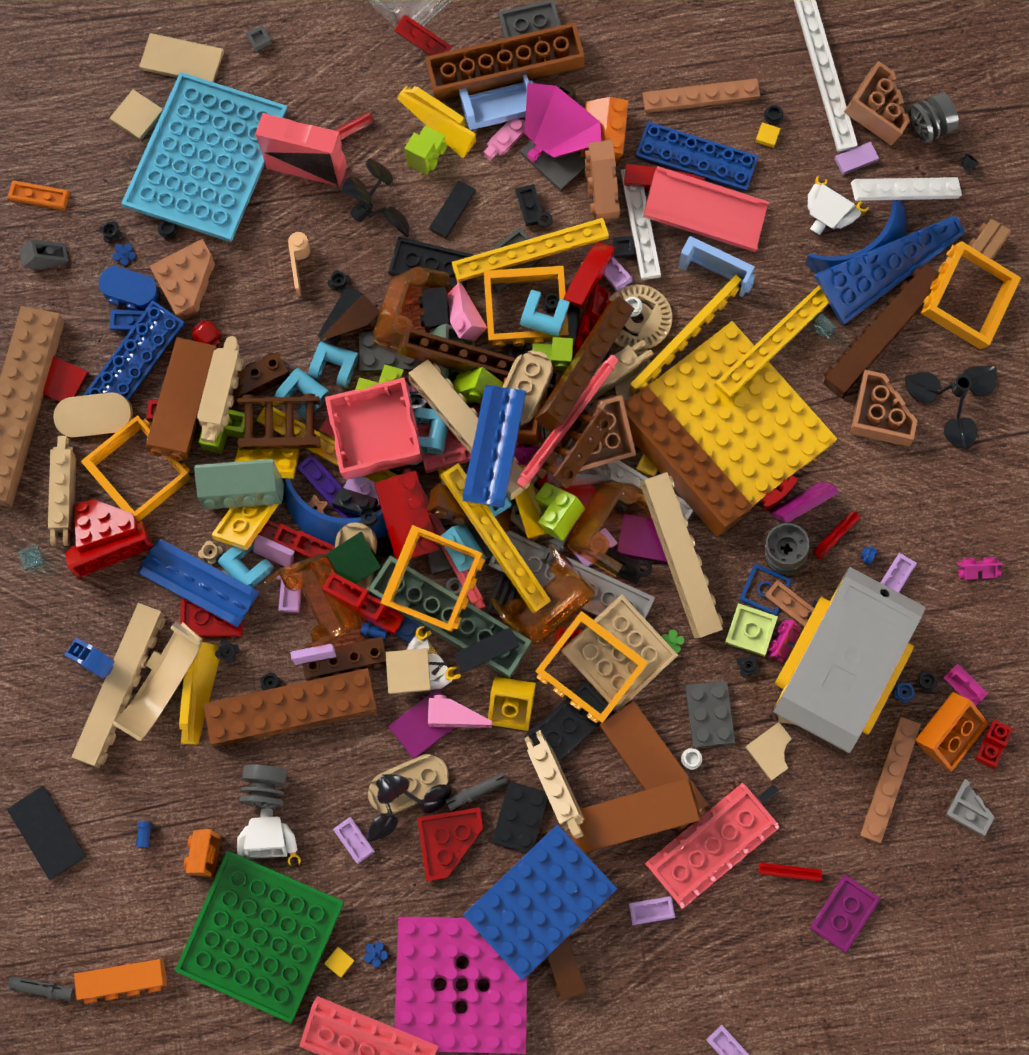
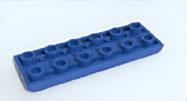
(696, 156)
(138, 353)
(494, 446)
(198, 582)

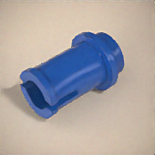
(372, 631)
(143, 835)

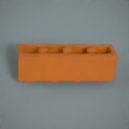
(120, 980)

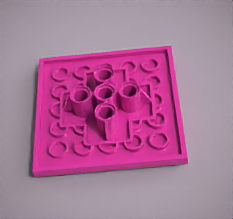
(430, 951)

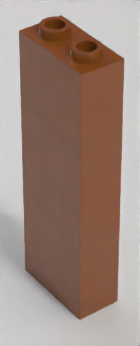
(180, 400)
(645, 752)
(638, 815)

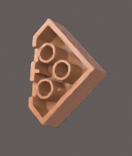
(879, 104)
(602, 181)
(185, 278)
(882, 412)
(617, 441)

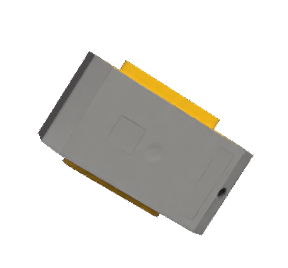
(846, 662)

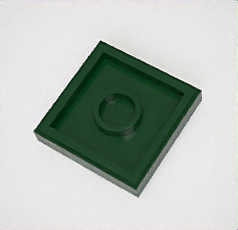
(354, 559)

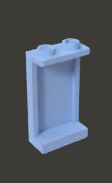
(495, 105)
(717, 262)

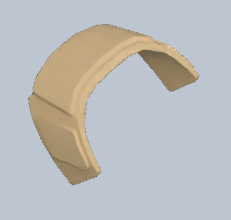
(161, 683)

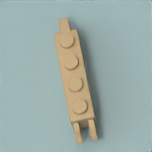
(627, 365)
(219, 389)
(61, 491)
(555, 785)

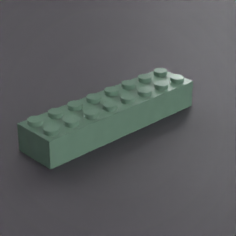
(437, 602)

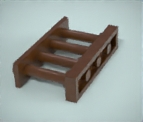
(269, 440)
(580, 451)

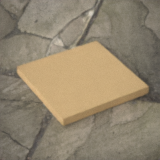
(609, 668)

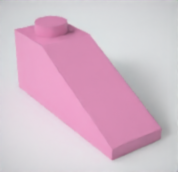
(464, 315)
(448, 713)

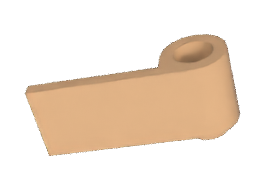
(299, 250)

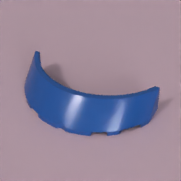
(893, 230)
(322, 525)

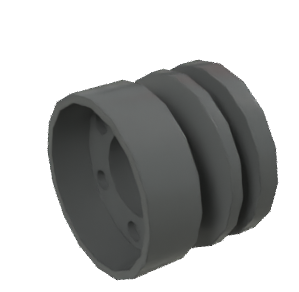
(933, 117)
(786, 537)
(263, 786)

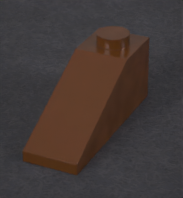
(357, 316)

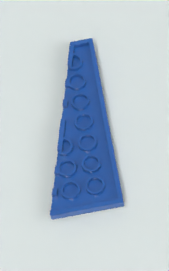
(866, 278)

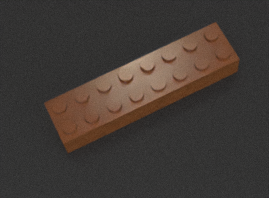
(505, 61)
(691, 468)
(290, 708)

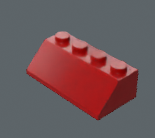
(402, 507)
(108, 554)

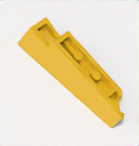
(439, 118)
(530, 511)
(196, 691)

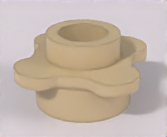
(209, 546)

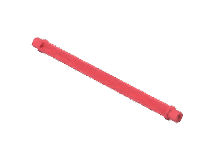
(558, 433)
(438, 528)

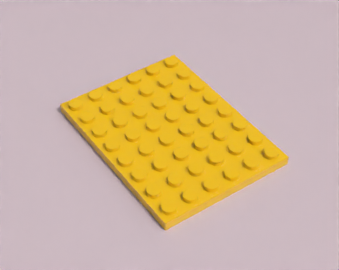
(756, 433)

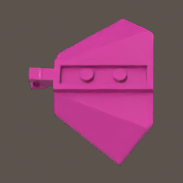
(557, 123)

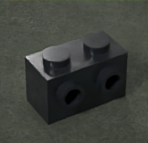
(434, 307)

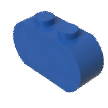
(128, 288)
(90, 658)

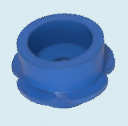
(869, 555)
(910, 693)

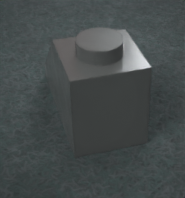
(43, 254)

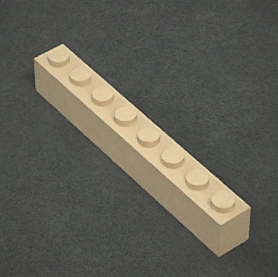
(455, 413)
(681, 555)
(118, 685)

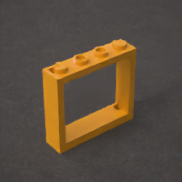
(517, 276)
(998, 309)
(110, 446)
(403, 562)
(576, 701)

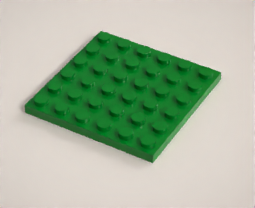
(259, 936)

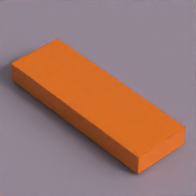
(38, 195)

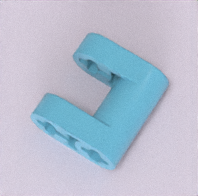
(540, 321)
(336, 355)
(305, 384)
(438, 431)
(237, 569)

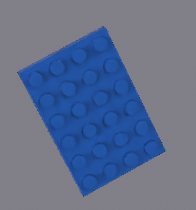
(540, 902)

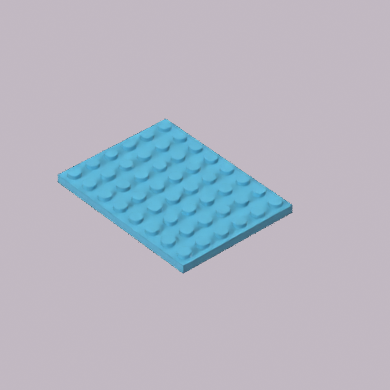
(202, 158)

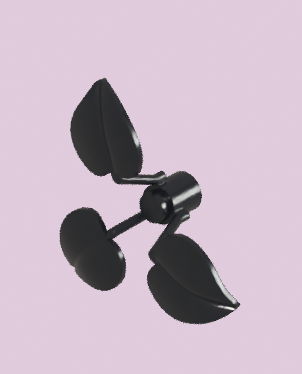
(357, 189)
(980, 381)
(390, 788)

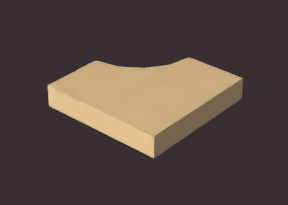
(769, 751)

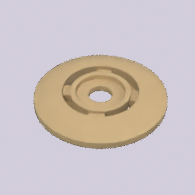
(655, 323)

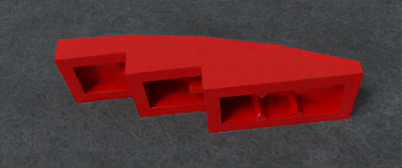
(642, 176)
(589, 274)
(594, 308)
(299, 541)
(362, 603)

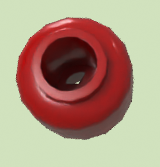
(207, 333)

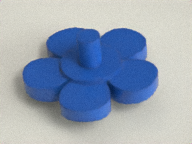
(122, 254)
(376, 954)

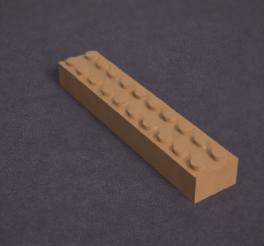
(21, 391)

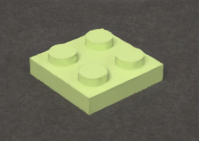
(751, 629)

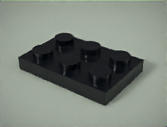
(520, 817)

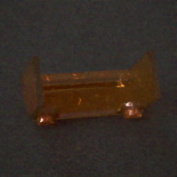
(390, 323)
(585, 535)
(567, 593)
(331, 615)

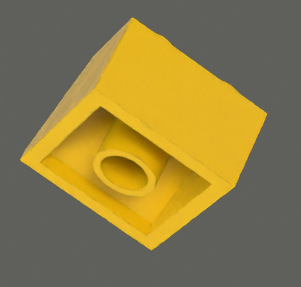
(511, 703)

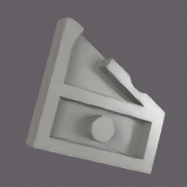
(969, 810)

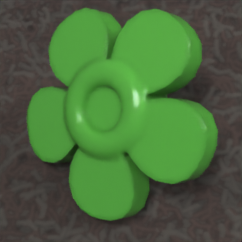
(673, 641)

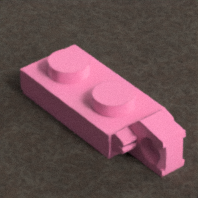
(505, 138)

